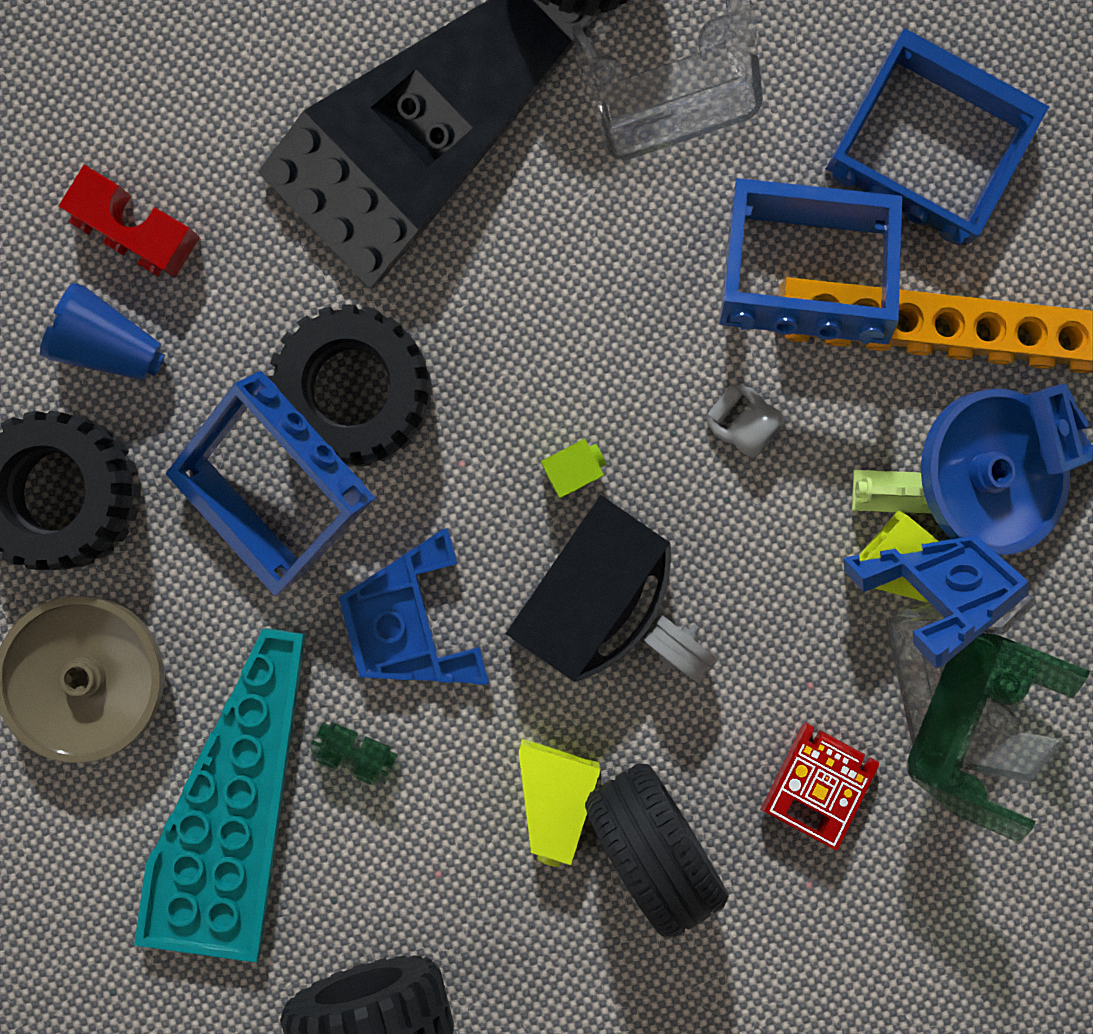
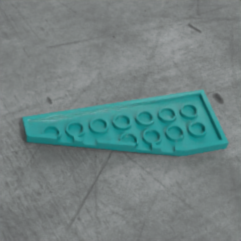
(217, 850)

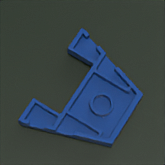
(959, 579)
(392, 626)

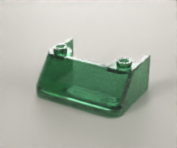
(981, 671)

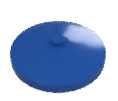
(988, 473)

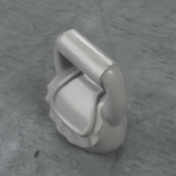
(752, 428)

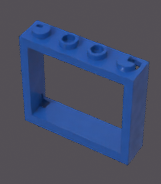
(969, 84)
(816, 208)
(228, 510)

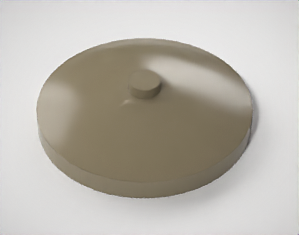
(79, 679)

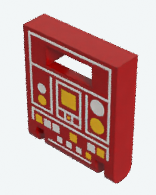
(824, 779)

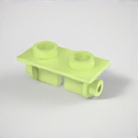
(888, 492)

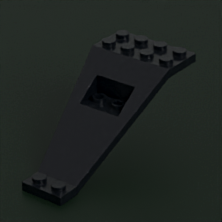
(374, 171)

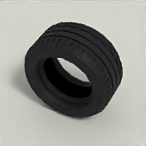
(655, 851)

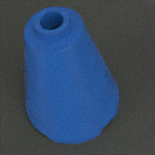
(99, 337)

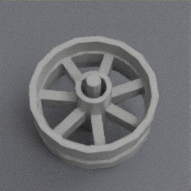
(679, 648)

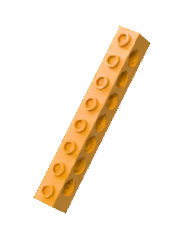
(962, 315)

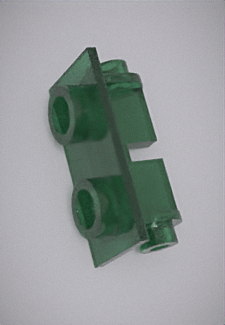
(338, 750)

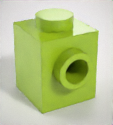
(574, 467)

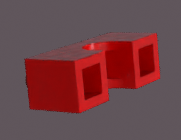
(100, 204)

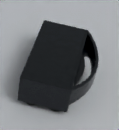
(594, 592)

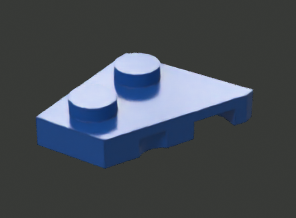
(1060, 429)

